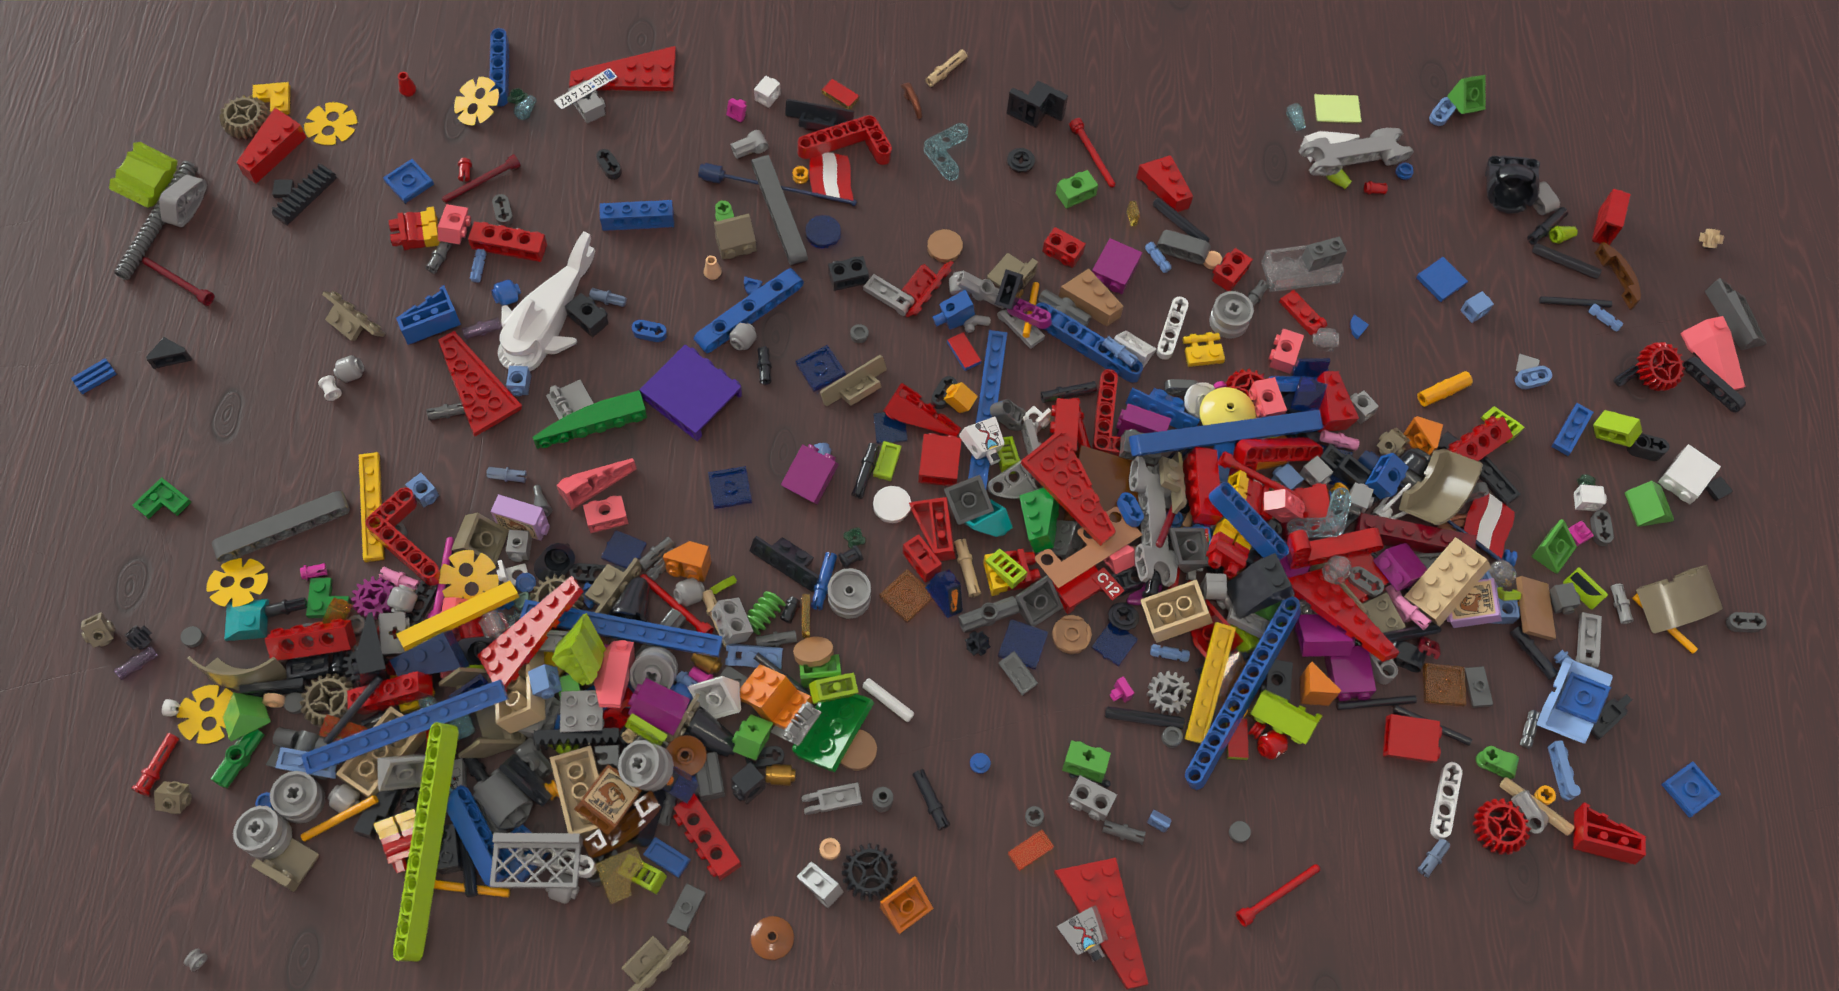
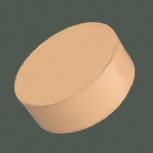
(1212, 260)
(273, 700)
(830, 849)

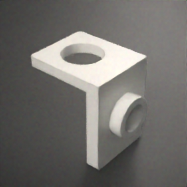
(1043, 419)
(505, 574)

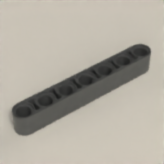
(779, 210)
(280, 526)

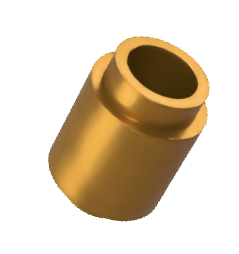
(707, 663)
(780, 774)

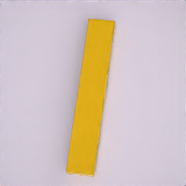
(370, 500)
(457, 615)
(1210, 682)

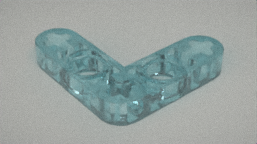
(941, 147)
(1332, 524)

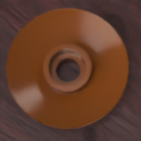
(696, 753)
(775, 948)

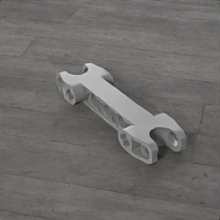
(1333, 156)
(1152, 504)

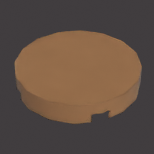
(945, 245)
(1071, 634)
(813, 651)
(861, 752)

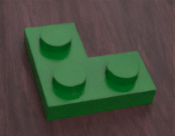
(161, 494)
(320, 597)

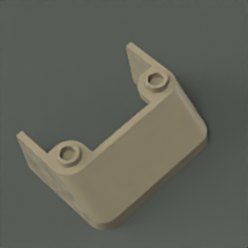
(494, 737)

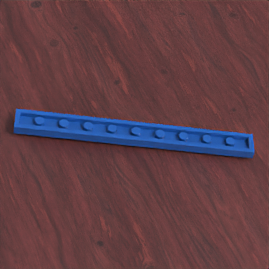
(989, 393)
(641, 631)
(404, 727)

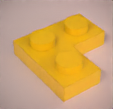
(276, 93)

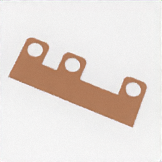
(1090, 555)

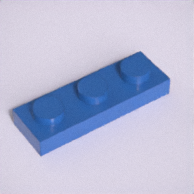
(1572, 429)

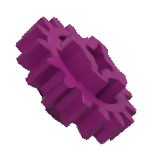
(365, 594)

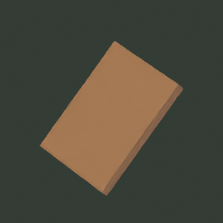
(1535, 608)

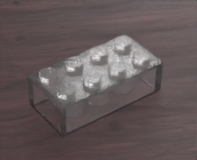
(1287, 270)

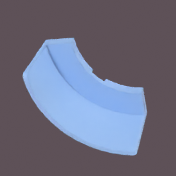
(1561, 721)

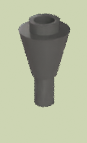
(540, 500)

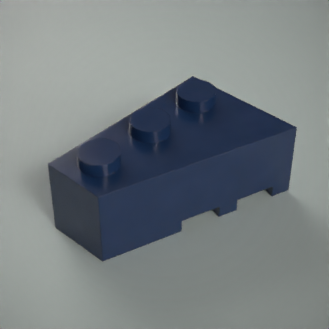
(432, 656)

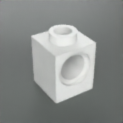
(767, 91)
(1589, 498)

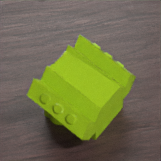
(144, 175)
(580, 651)

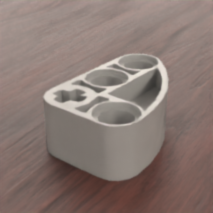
(182, 200)
(1024, 483)

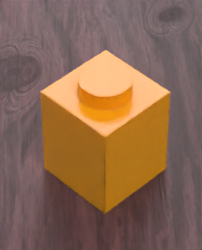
(960, 397)

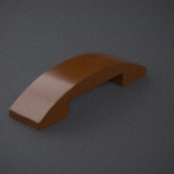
(1609, 256)
(629, 826)

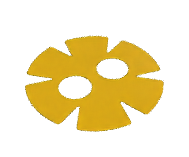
(483, 111)
(320, 118)
(481, 567)
(238, 594)
(192, 710)

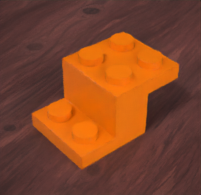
(773, 696)

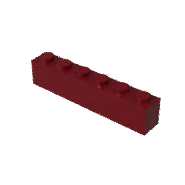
(1417, 536)

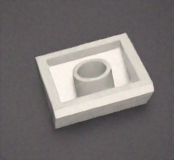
(1136, 346)
(718, 696)

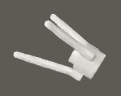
(1385, 510)

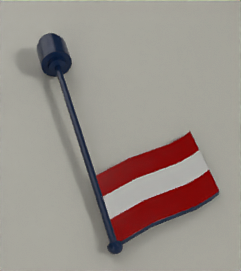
(827, 175)
(1486, 517)

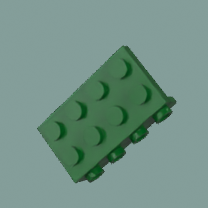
(833, 731)

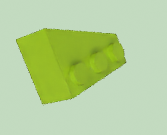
(1285, 717)

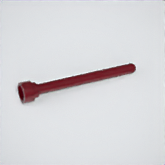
(511, 163)
(204, 296)
(1165, 528)

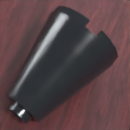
(633, 601)
(711, 733)

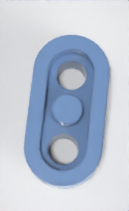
(1442, 112)
(1531, 377)

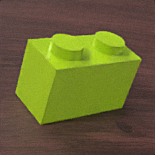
(1617, 428)
(833, 688)

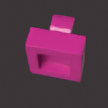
(736, 109)
(1580, 533)
(1122, 690)

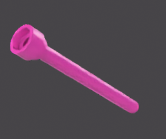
(439, 594)

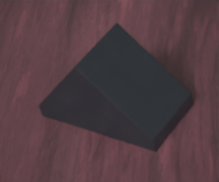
(1010, 289)
(167, 354)

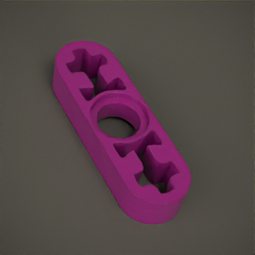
(1039, 317)

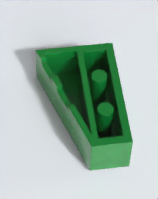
(1040, 518)

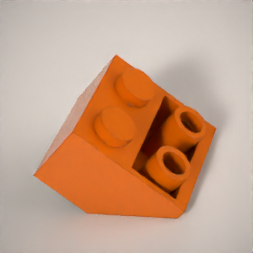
(689, 561)

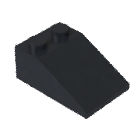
(1259, 586)
(369, 655)

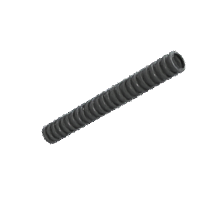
(149, 230)

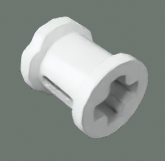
(329, 387)

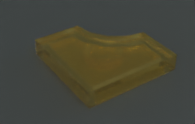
(618, 872)

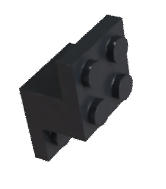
(1037, 104)

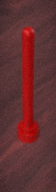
(1078, 127)
(1227, 461)
(700, 626)
(1246, 916)

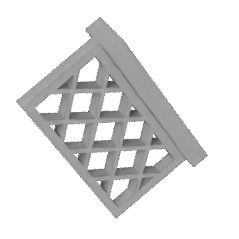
(535, 841)

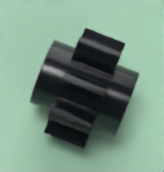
(138, 637)
(977, 643)

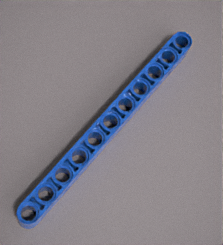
(1225, 433)
(1243, 700)

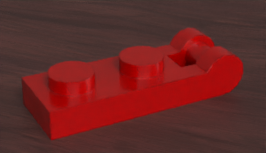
(1302, 312)

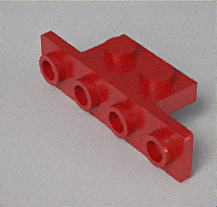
(922, 284)

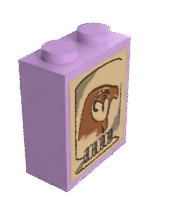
(520, 516)
(1478, 606)

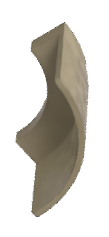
(1444, 489)
(1679, 601)
(234, 677)

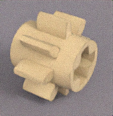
(1711, 238)

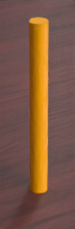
(1033, 298)
(1674, 632)
(339, 818)
(459, 887)

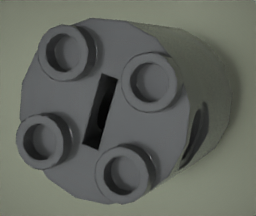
(502, 801)

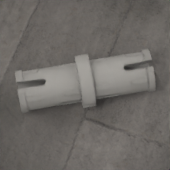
(1621, 603)

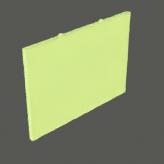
(1337, 108)

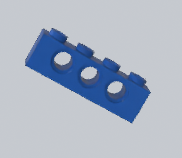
(636, 215)

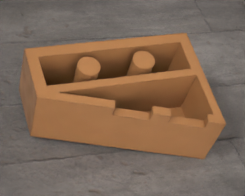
(1092, 297)

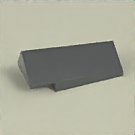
(1737, 314)

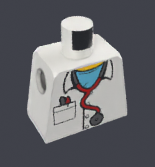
(984, 439)

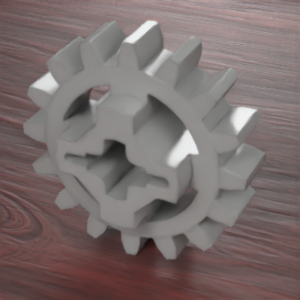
(1171, 684)

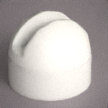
(169, 708)

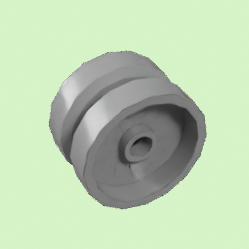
(1231, 314)
(849, 593)
(654, 664)
(645, 765)
(297, 797)
(262, 833)

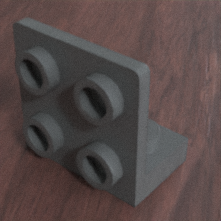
(1067, 539)

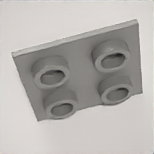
(568, 398)
(580, 712)
(797, 730)

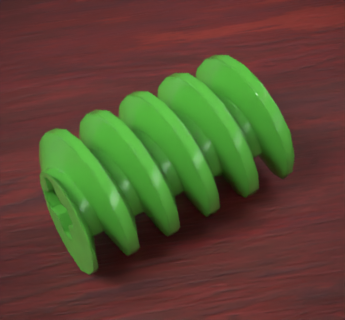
(763, 610)

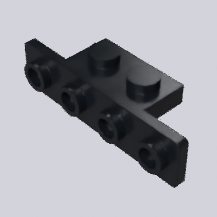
(817, 115)
(787, 559)

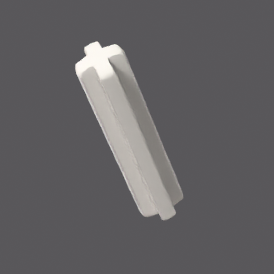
(888, 700)

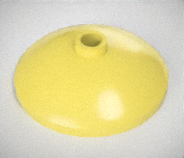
(1215, 410)

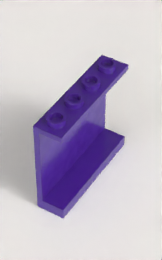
(689, 391)

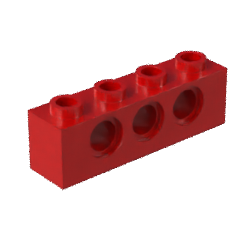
(515, 247)
(1483, 439)
(281, 649)
(394, 692)
(728, 862)

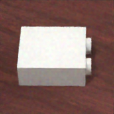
(1689, 474)

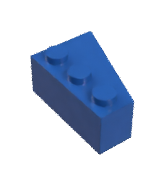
(428, 318)

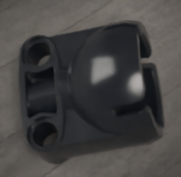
(1512, 182)

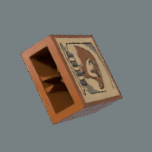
(607, 800)

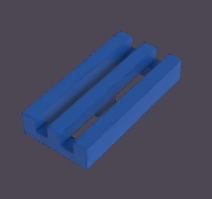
(92, 373)

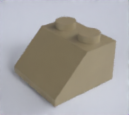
(735, 236)
(480, 535)

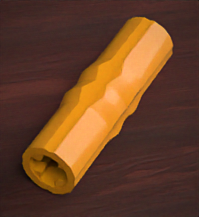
(1445, 388)

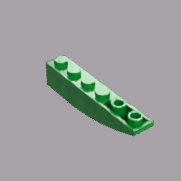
(594, 418)

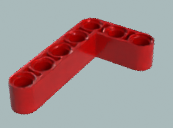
(846, 134)
(1106, 421)
(1252, 451)
(399, 541)
(1309, 553)

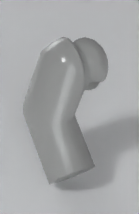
(976, 320)

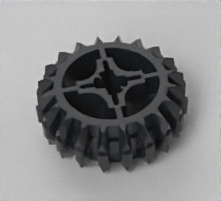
(877, 877)

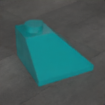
(993, 523)
(246, 621)

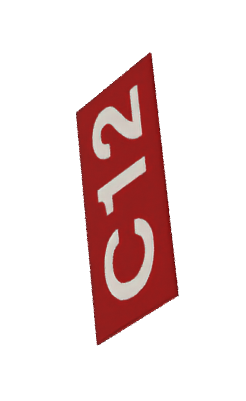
(1108, 583)

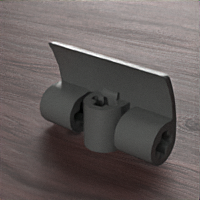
(295, 740)

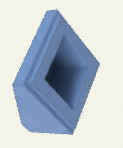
(1159, 821)

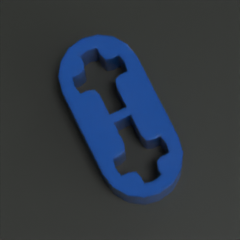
(649, 330)
(1129, 506)

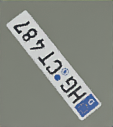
(585, 88)

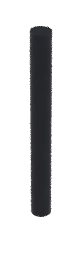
(1575, 301)
(765, 662)
(1376, 702)
(353, 709)
(1445, 731)

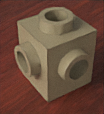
(1393, 442)
(97, 630)
(172, 797)

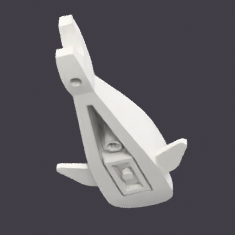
(537, 320)

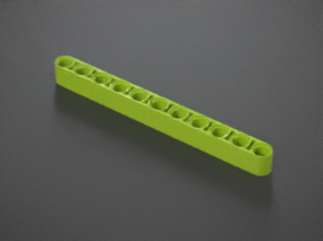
(426, 842)

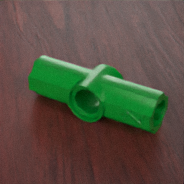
(229, 767)

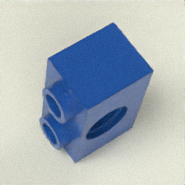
(1387, 475)

